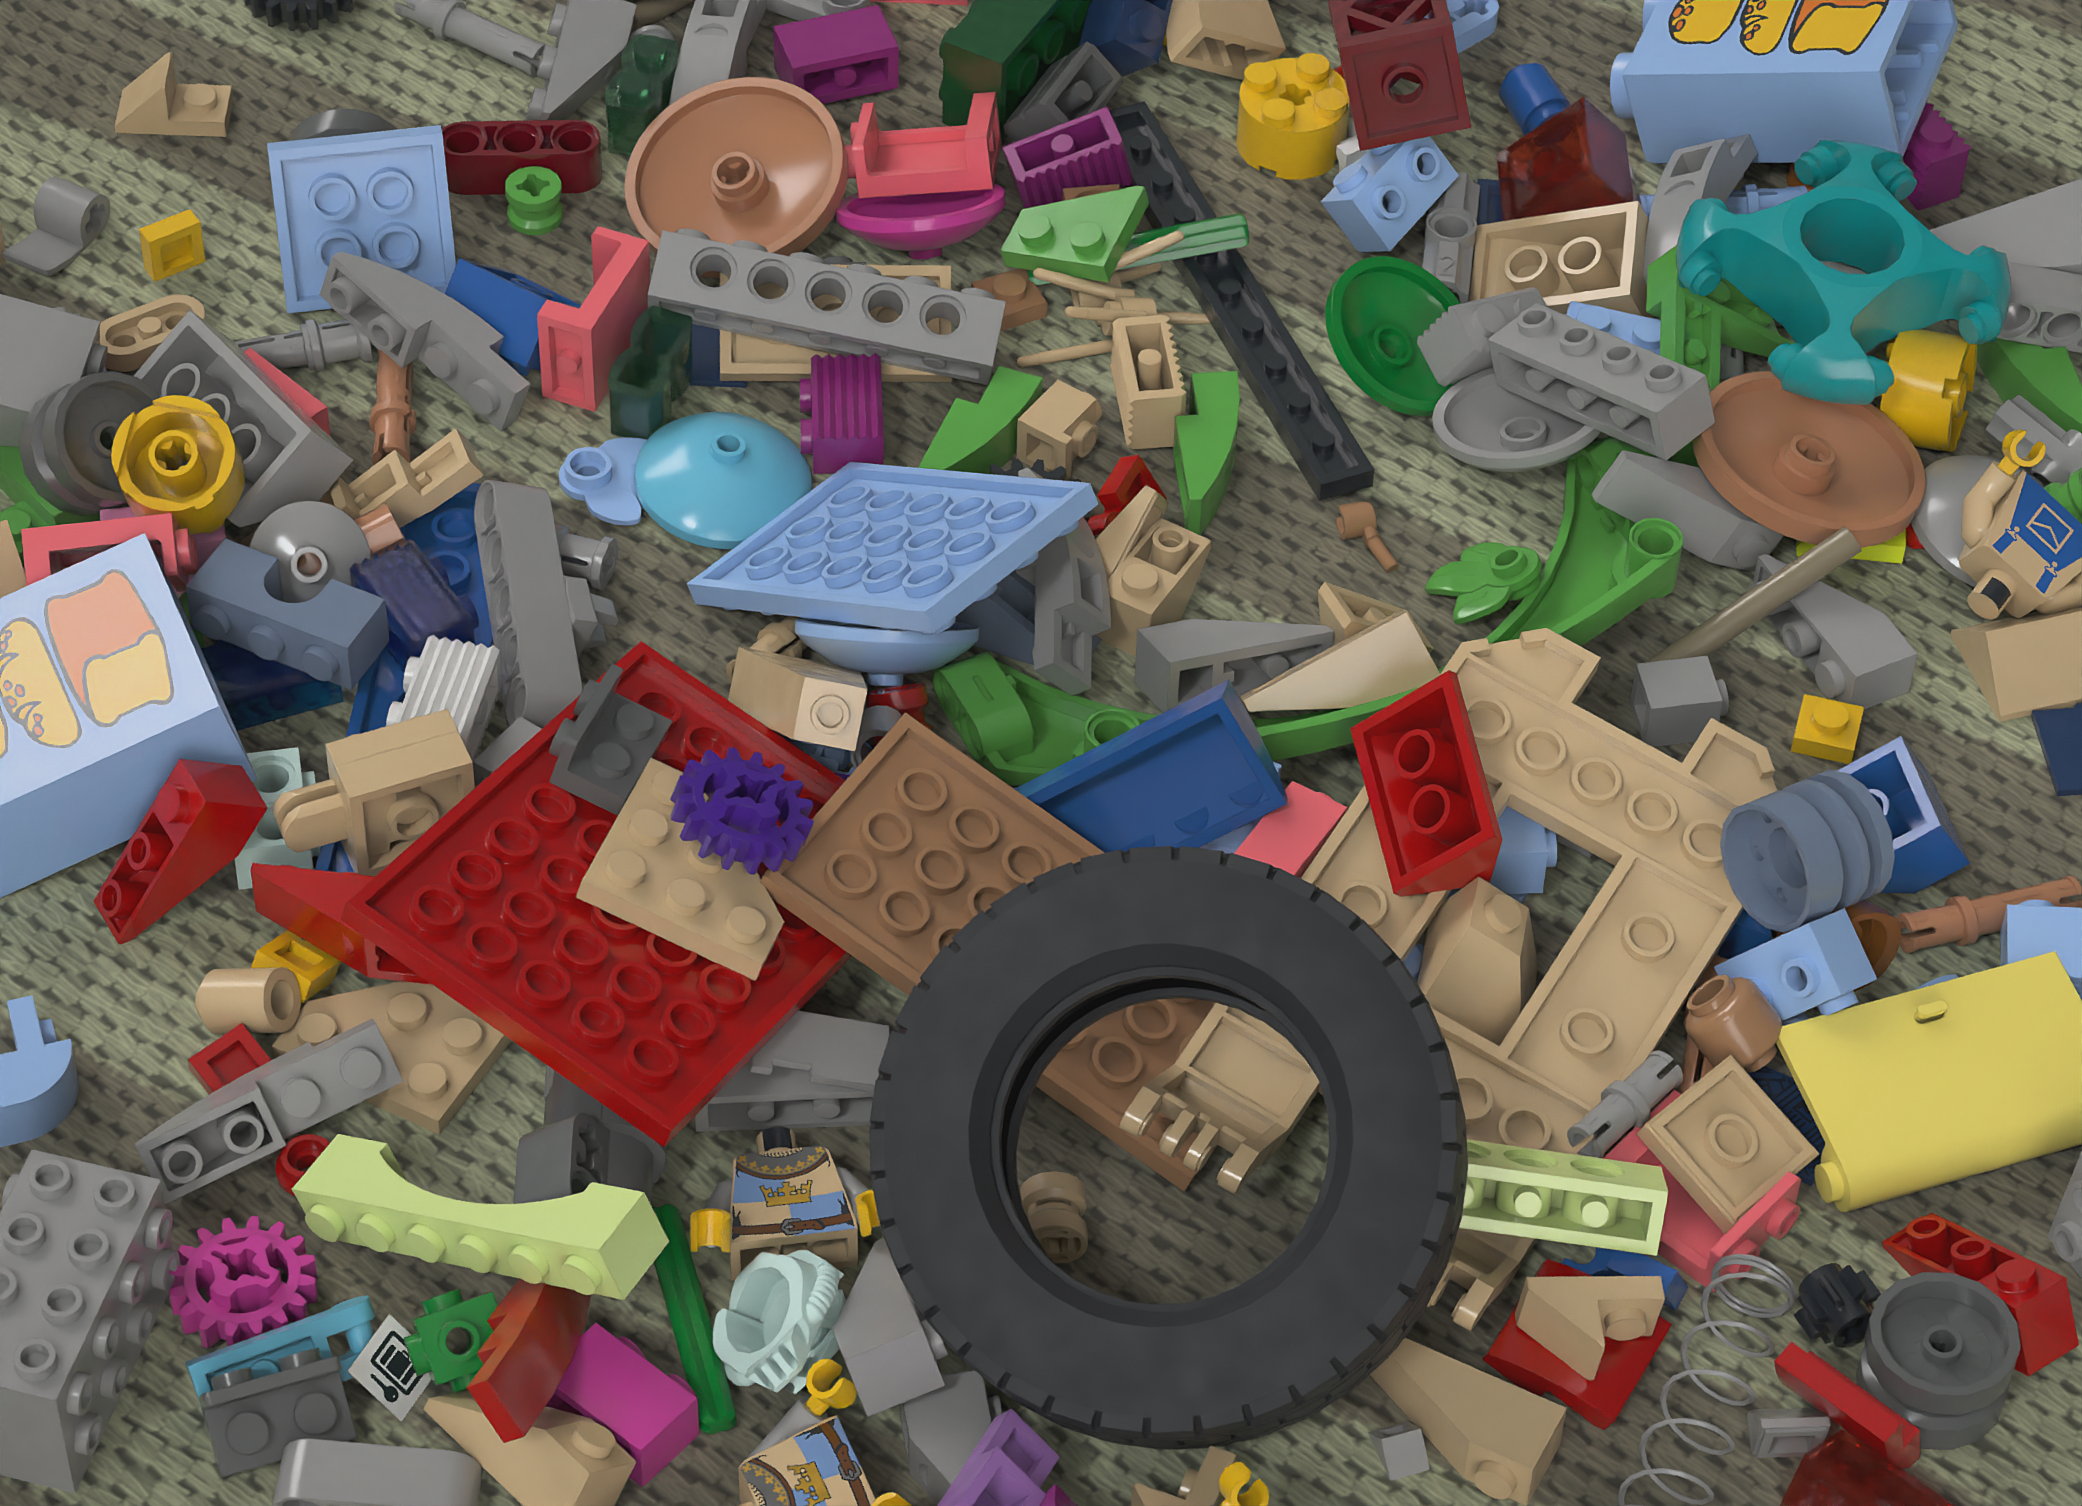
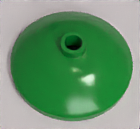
(1375, 326)

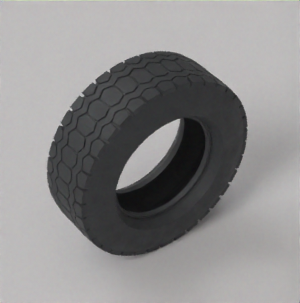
(1020, 991)

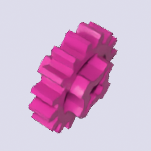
(242, 1282)

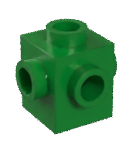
(428, 1344)

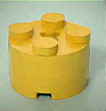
(1292, 116)
(1929, 386)
(159, 440)

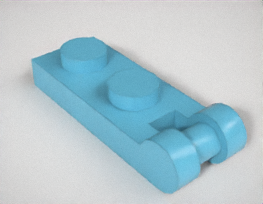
(264, 1350)

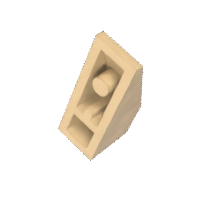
(1355, 671)
(1475, 1420)
(556, 1464)

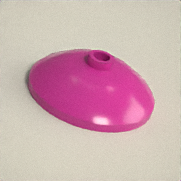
(920, 221)

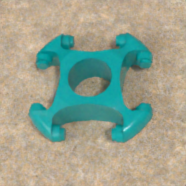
(1837, 314)

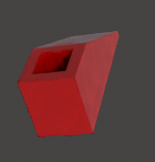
(183, 840)
(311, 907)
(2030, 1291)

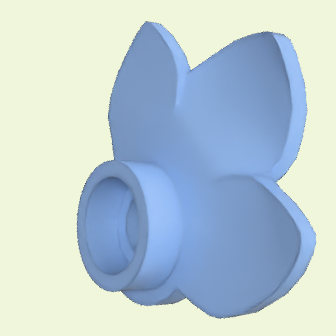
(605, 479)

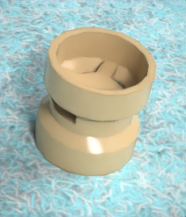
(1054, 1210)

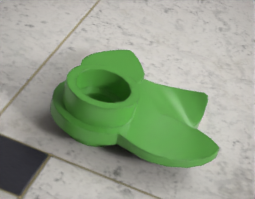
(1486, 579)

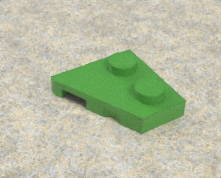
(1077, 234)

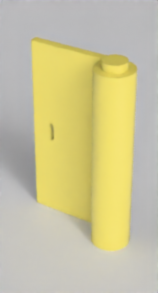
(1941, 1080)

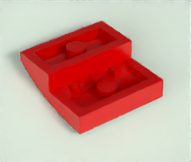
(1539, 1370)
(1849, 1406)

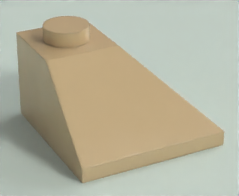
(1480, 960)

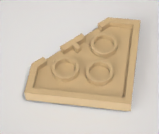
(669, 890)
(431, 1037)

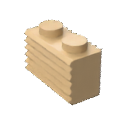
(1147, 380)

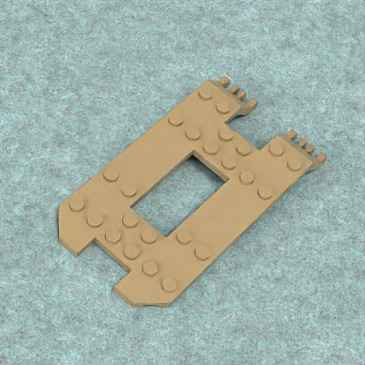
(1604, 993)

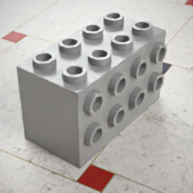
(77, 1301)

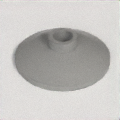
(311, 529)

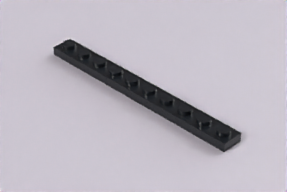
(1245, 318)

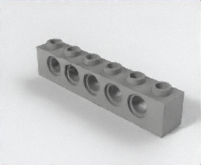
(849, 329)

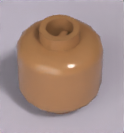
(1734, 1020)

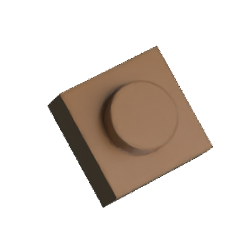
(1022, 297)

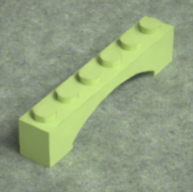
(578, 1242)

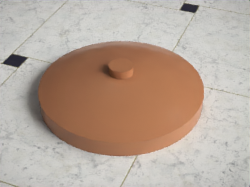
(739, 165)
(1809, 462)

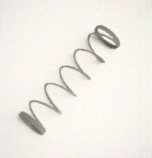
(1784, 1284)

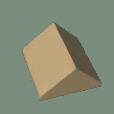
(2025, 661)

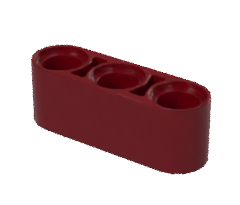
(487, 152)

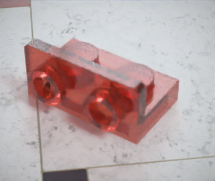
(1852, 1474)

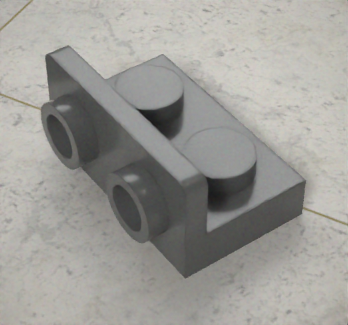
(606, 745)
(258, 1417)

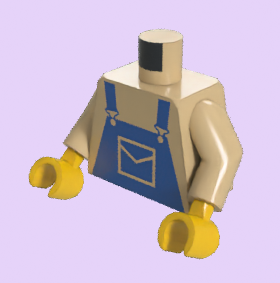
(2019, 541)

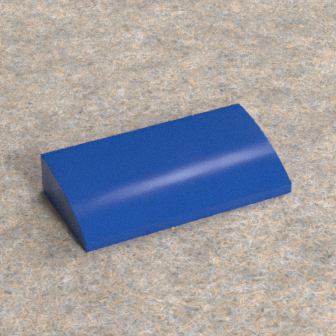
(1168, 779)

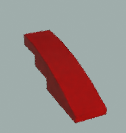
(527, 1354)

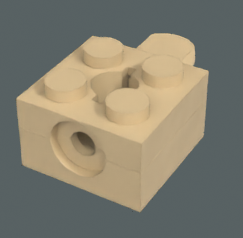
(380, 791)

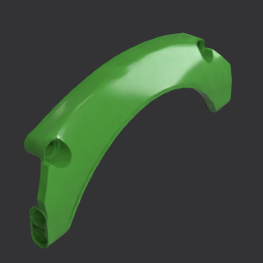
(1590, 582)

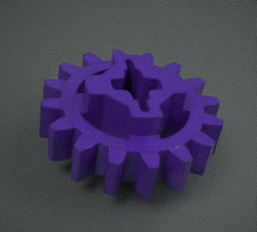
(741, 810)

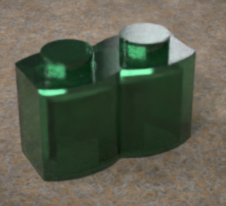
(639, 90)
(651, 373)

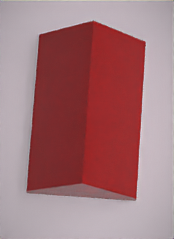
(1428, 790)

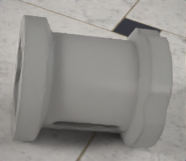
(587, 557)

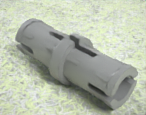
(1625, 1105)

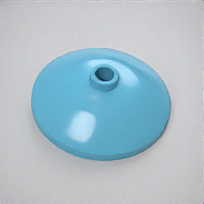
(718, 477)

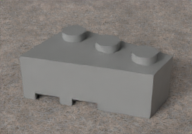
(804, 1077)

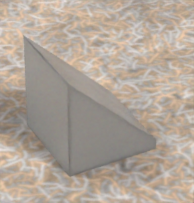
(1401, 1449)

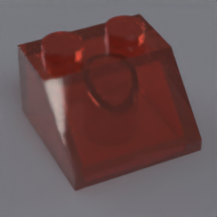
(1565, 165)

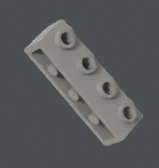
(1601, 381)

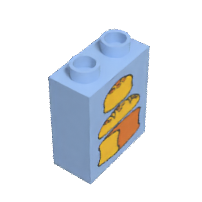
(1781, 73)
(97, 709)

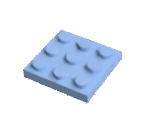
(363, 197)

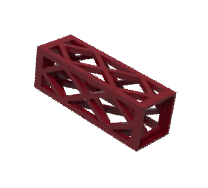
(1393, 44)

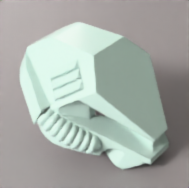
(779, 1320)

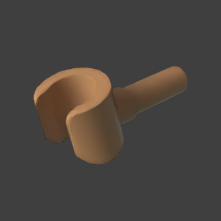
(1360, 521)

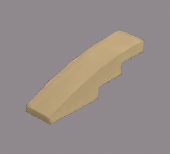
(408, 487)

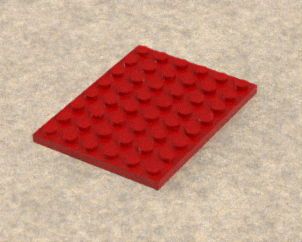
(616, 1010)

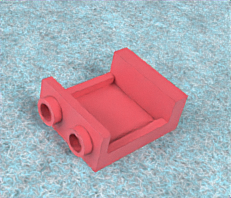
(926, 157)
(584, 342)
(61, 546)
(1691, 1237)

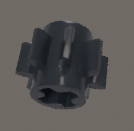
(1836, 1304)

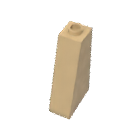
(1222, 35)
(800, 697)

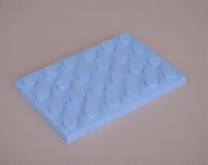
(894, 546)

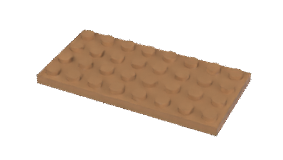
(925, 847)

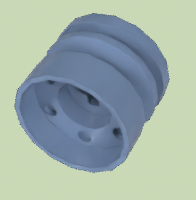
(1807, 850)

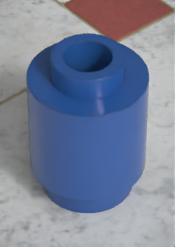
(1531, 96)

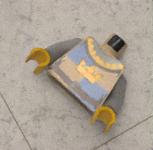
(785, 1204)
(809, 1455)

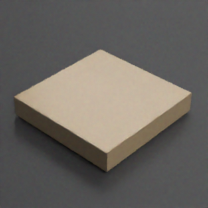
(1726, 1143)

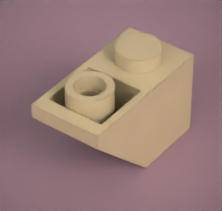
(1154, 582)

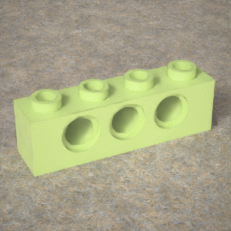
(1564, 1197)

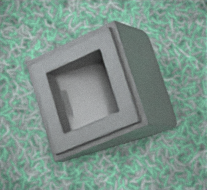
(1786, 1431)

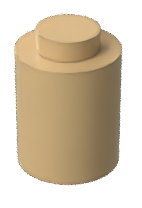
(256, 997)

